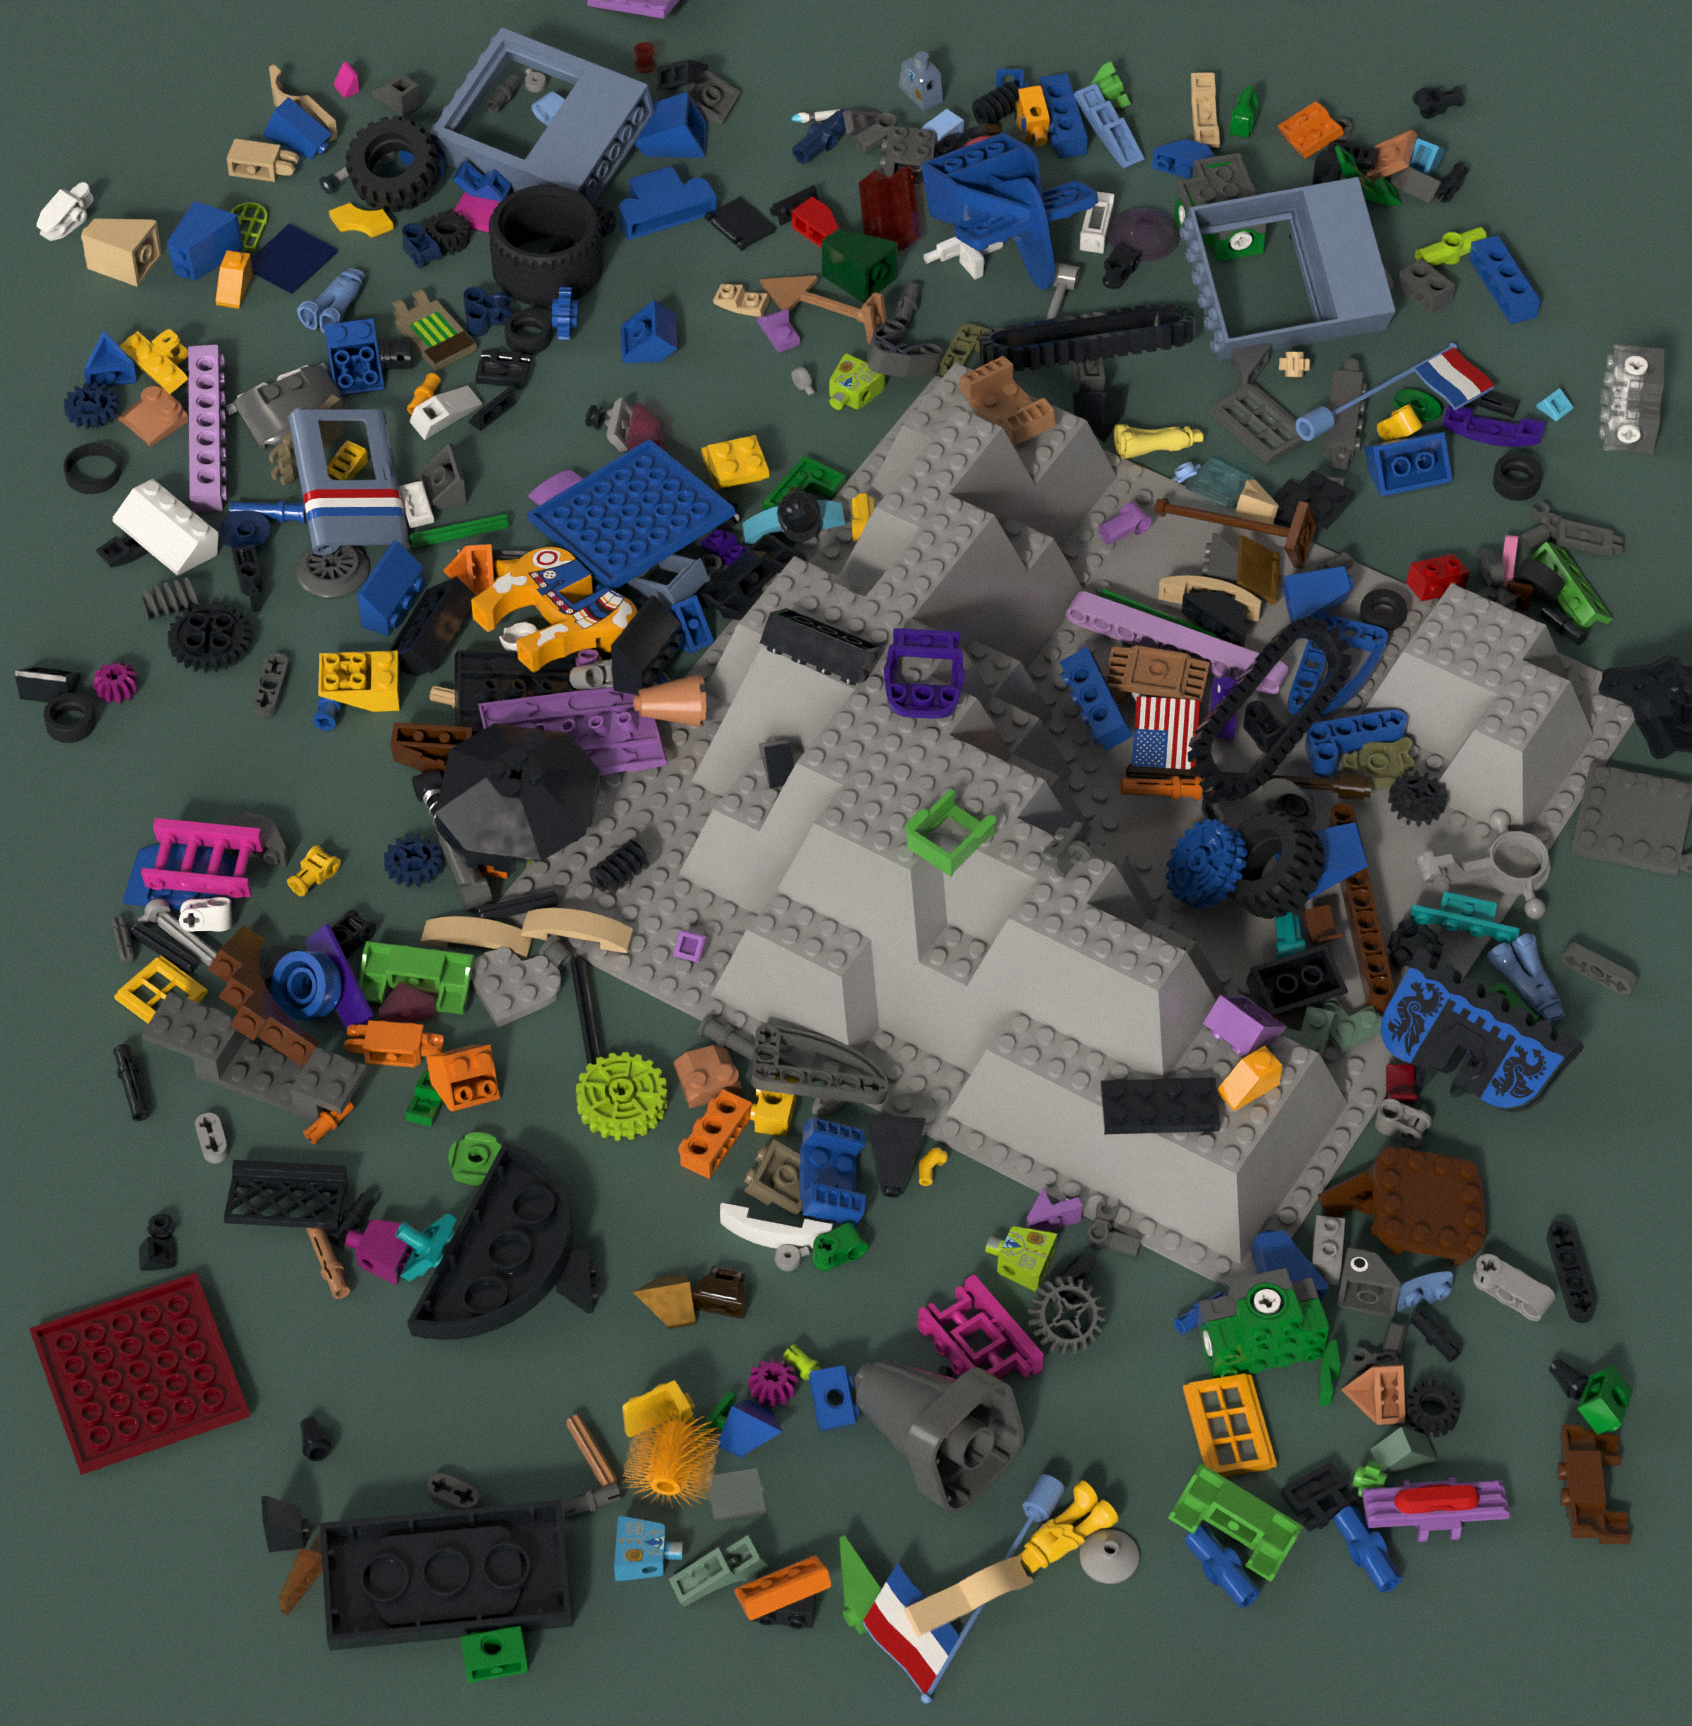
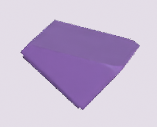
(690, 946)

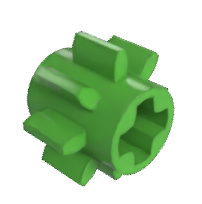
(1370, 1477)

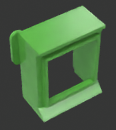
(925, 822)

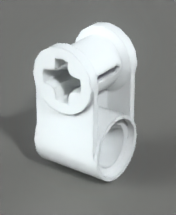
(209, 914)

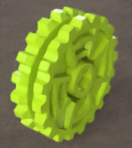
(621, 1096)

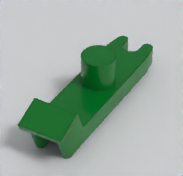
(716, 1417)

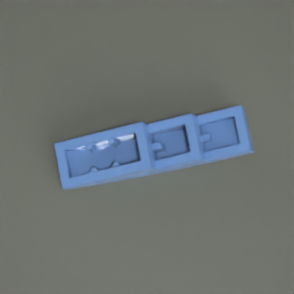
(1109, 128)

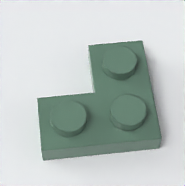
(1354, 1029)
(1314, 1030)

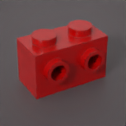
(1433, 576)

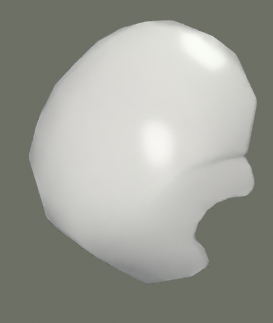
(515, 632)

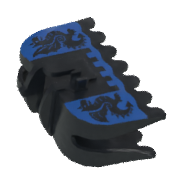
(1441, 1018)

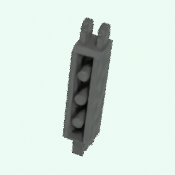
(1342, 439)

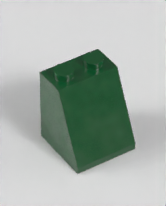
(859, 262)

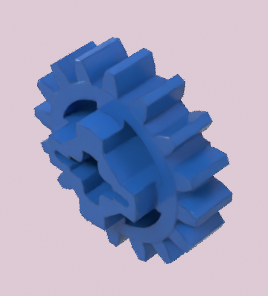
(564, 313)

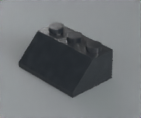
(1296, 981)

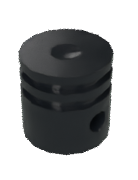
(390, 355)

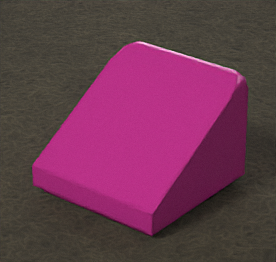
(347, 81)

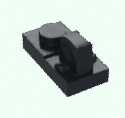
(1077, 1269)

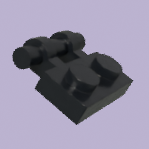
(503, 368)
(1314, 1489)

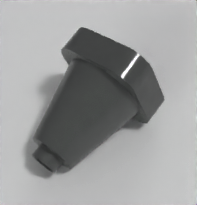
(947, 1428)

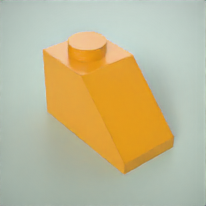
(233, 279)
(1251, 1079)

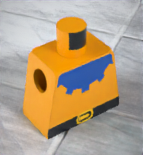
(1034, 124)

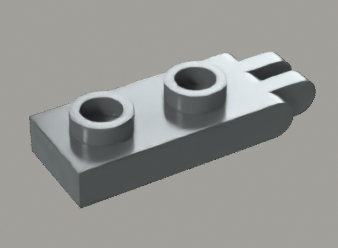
(1588, 538)

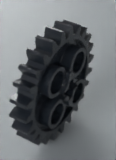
(227, 640)

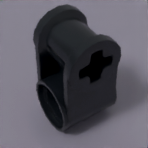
(1120, 266)
(1261, 724)
(353, 932)

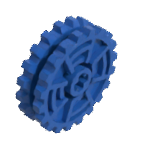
(1206, 864)

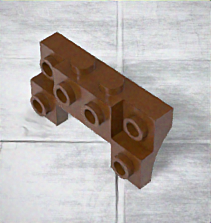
(1584, 1485)

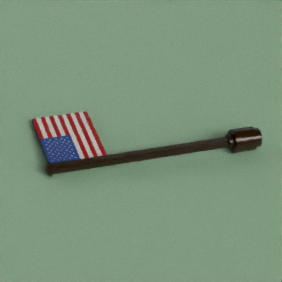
(1162, 742)

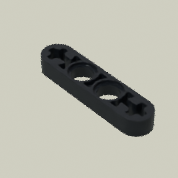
(1568, 1272)

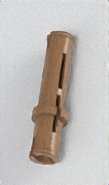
(331, 1268)

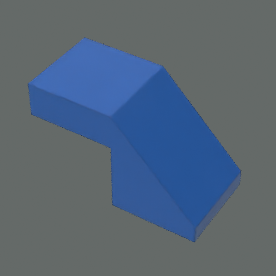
(488, 186)

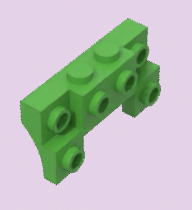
(420, 968)
(1238, 1515)

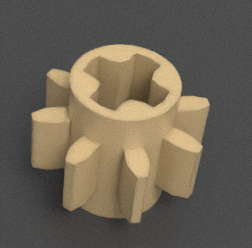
(1294, 364)

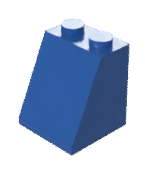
(674, 130)
(203, 240)

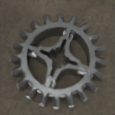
(1073, 1326)

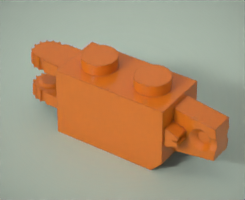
(393, 1043)

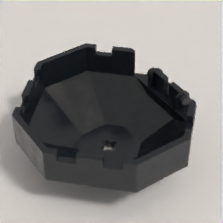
(503, 818)

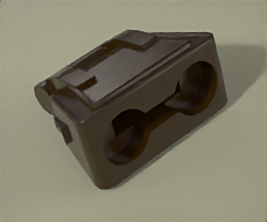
(721, 1293)

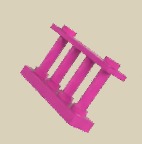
(203, 834)

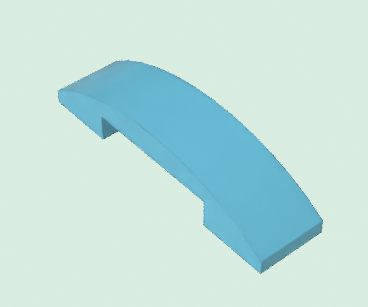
(767, 521)

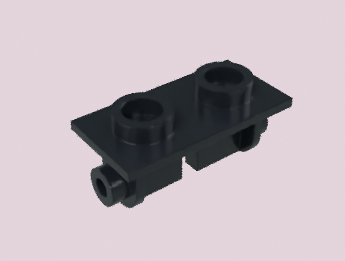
(784, 208)

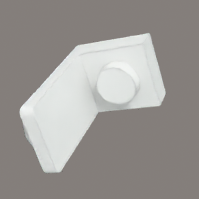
(974, 260)

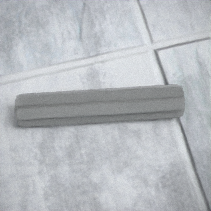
(187, 938)

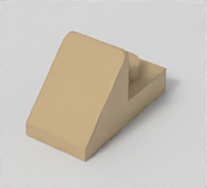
(1256, 504)

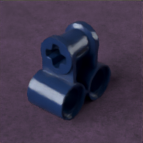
(484, 310)

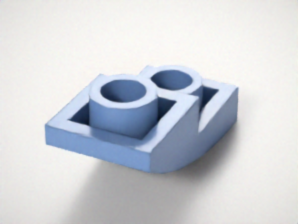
(1428, 1287)

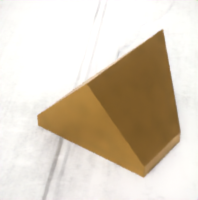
(669, 1300)

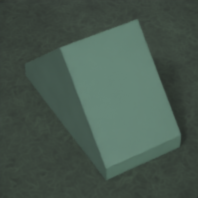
(1403, 1451)

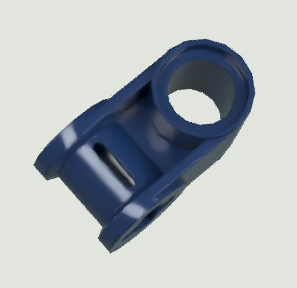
(419, 245)

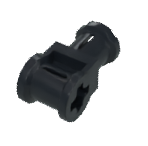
(1437, 101)

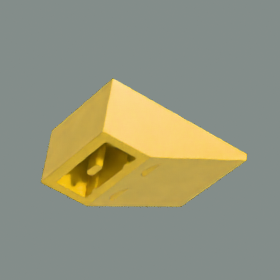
(361, 679)

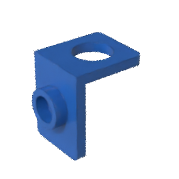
(1016, 73)

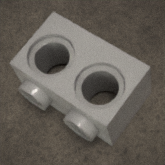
(1328, 1247)

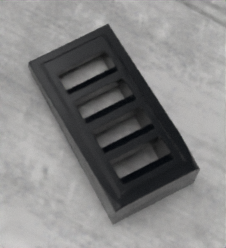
(1358, 153)

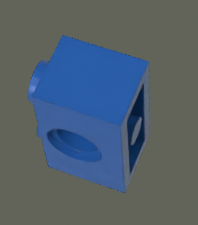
(827, 1415)

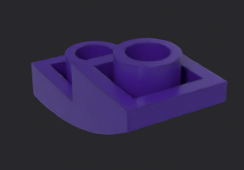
(723, 545)

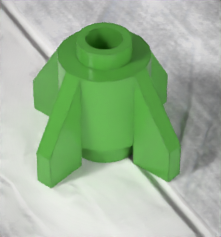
(1111, 86)

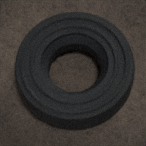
(1388, 598)

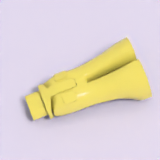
(1135, 442)

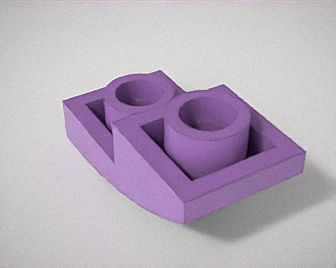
(554, 486)

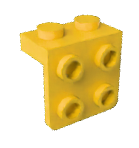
(663, 1396)

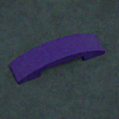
(1493, 431)

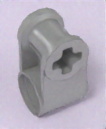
(592, 675)
(1402, 1123)

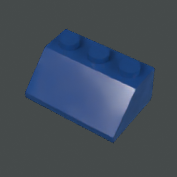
(1409, 463)
(390, 590)

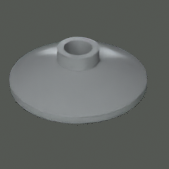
(1109, 1567)

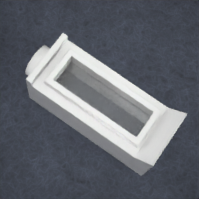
(1097, 223)

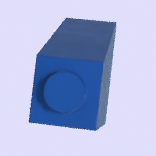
(297, 130)
(1316, 592)
(1277, 1251)

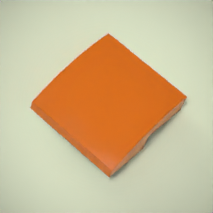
(1310, 129)

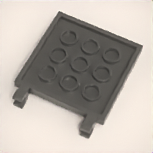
(1634, 820)

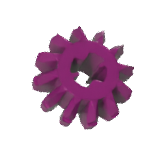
(115, 682)
(772, 1382)

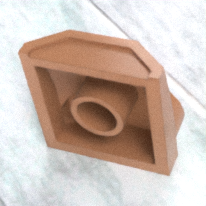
(154, 415)
(705, 1074)

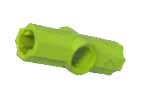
(1450, 248)

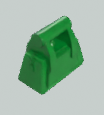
(1245, 113)

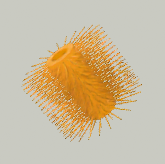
(671, 1458)

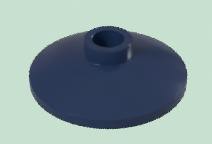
(244, 529)

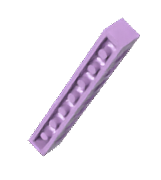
(206, 428)

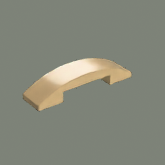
(1204, 109)
(1174, 588)
(580, 925)
(475, 932)

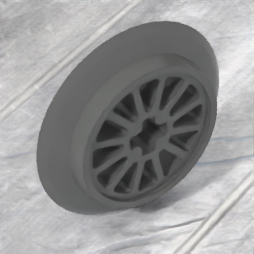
(350, 571)

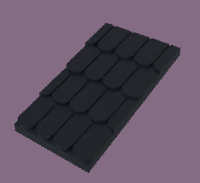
(501, 676)

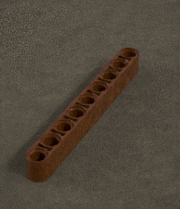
(1365, 926)

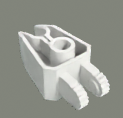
(65, 212)

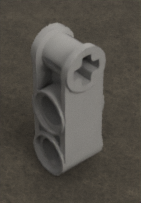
(1512, 1287)

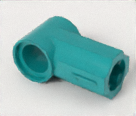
(1288, 936)

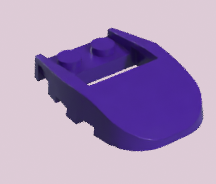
(924, 699)

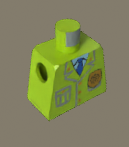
(854, 383)
(1024, 1255)

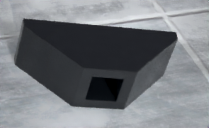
(1216, 614)

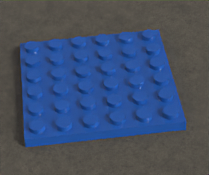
(631, 514)

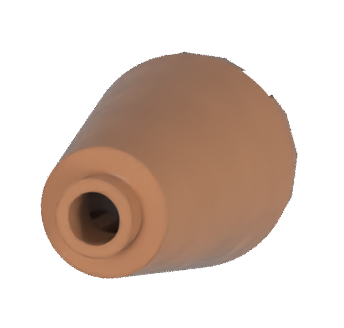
(674, 701)

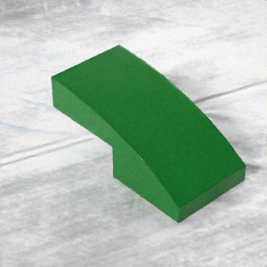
(425, 1102)
(1329, 1371)

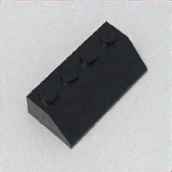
(433, 626)
(820, 645)
(645, 647)

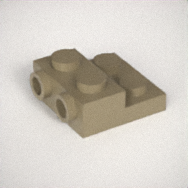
(776, 1177)

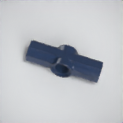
(820, 138)

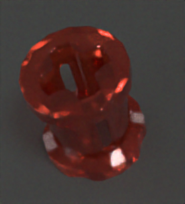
(644, 54)

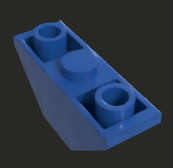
(1179, 157)

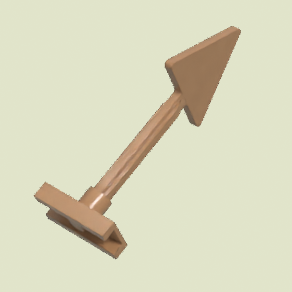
(790, 290)

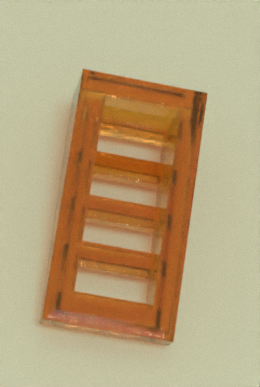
(301, 1577)

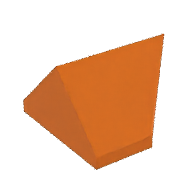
(473, 567)

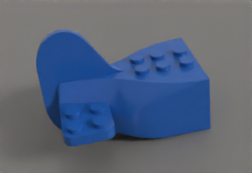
(997, 194)

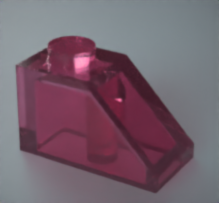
(643, 427)

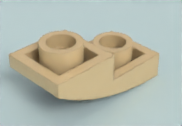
(737, 300)

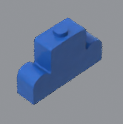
(663, 201)

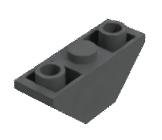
(274, 849)

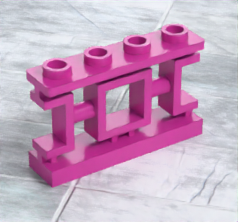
(993, 1321)

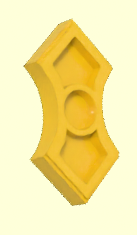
(370, 222)

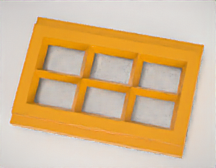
(1229, 1425)

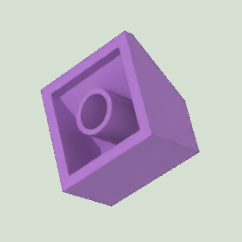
(1242, 1024)

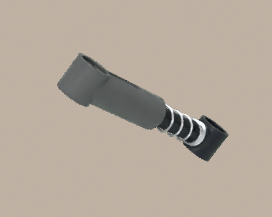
(471, 886)

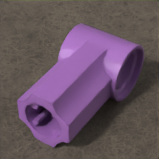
(1129, 520)

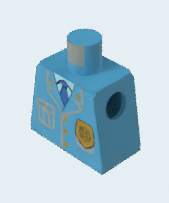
(642, 1549)

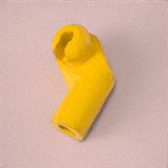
(926, 1165)

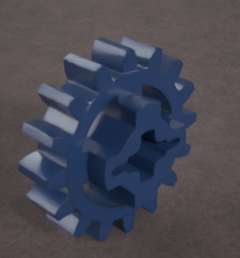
(91, 405)
(413, 860)

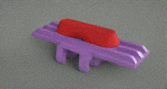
(1435, 1505)

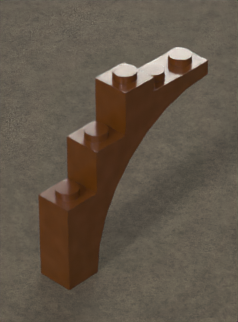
(257, 1010)

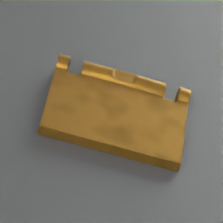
(1258, 569)

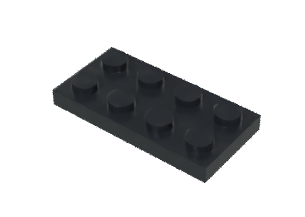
(1160, 1106)

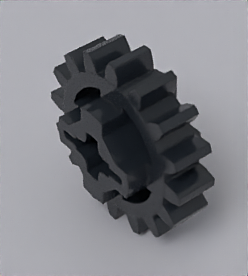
(1417, 798)

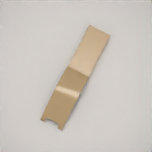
(304, 102)
(967, 1595)

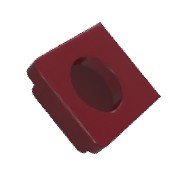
(1400, 1083)

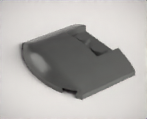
(267, 408)

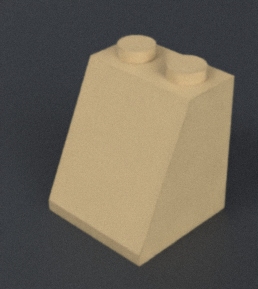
(122, 248)

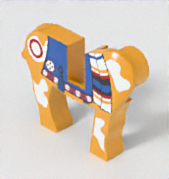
(553, 583)

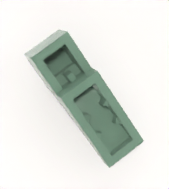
(718, 1570)

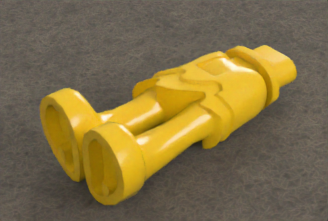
(1058, 1535)

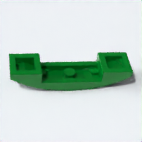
(1379, 191)

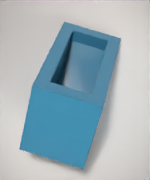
(1426, 157)

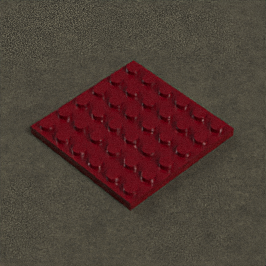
(139, 1373)

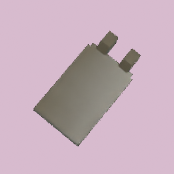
(287, 464)

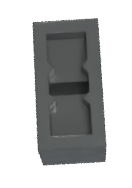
(1426, 286)

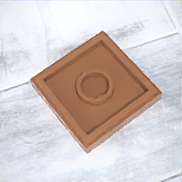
(1393, 155)

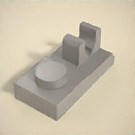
(619, 424)

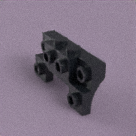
(748, 573)

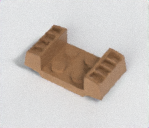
(1003, 402)
(1155, 673)

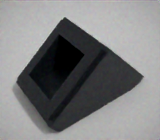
(156, 1254)

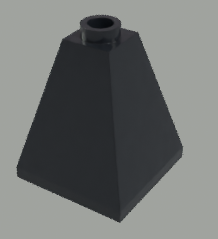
(896, 1149)

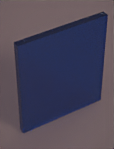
(291, 258)

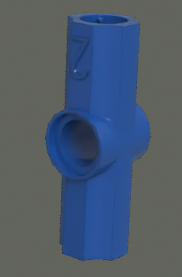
(1367, 1549)
(1222, 1566)

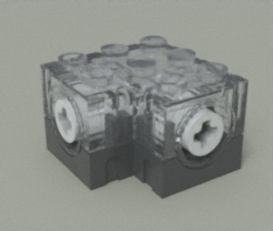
(1631, 399)

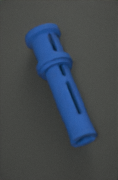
(282, 511)
(326, 714)

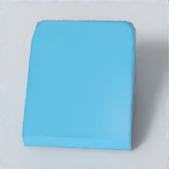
(1555, 405)

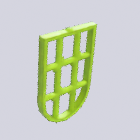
(245, 206)

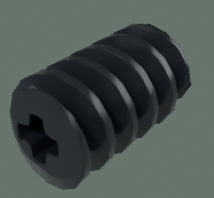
(995, 104)
(619, 866)

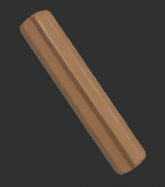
(591, 1450)

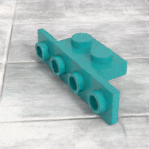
(1465, 914)

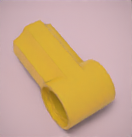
(862, 510)

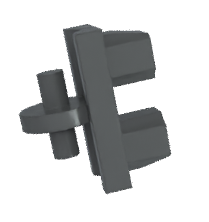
(1070, 849)

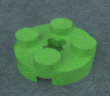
(460, 1154)

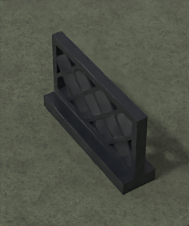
(287, 1178)

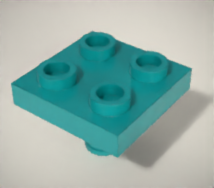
(426, 1245)

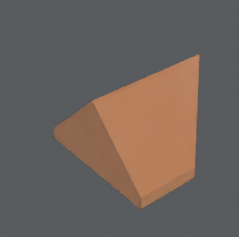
(1380, 1394)

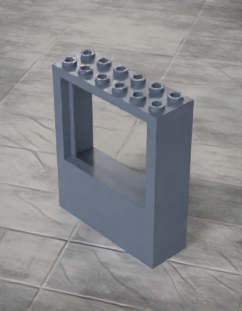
(582, 140)
(1333, 253)

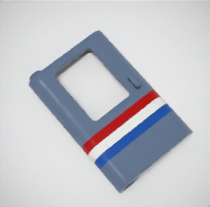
(348, 509)

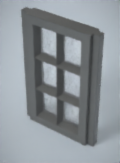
(1258, 423)

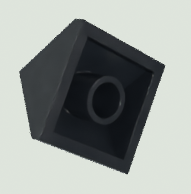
(45, 683)

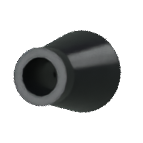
(1569, 1379)
(314, 1441)

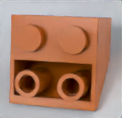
(464, 1076)

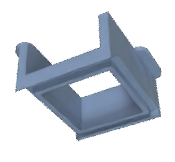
(690, 578)

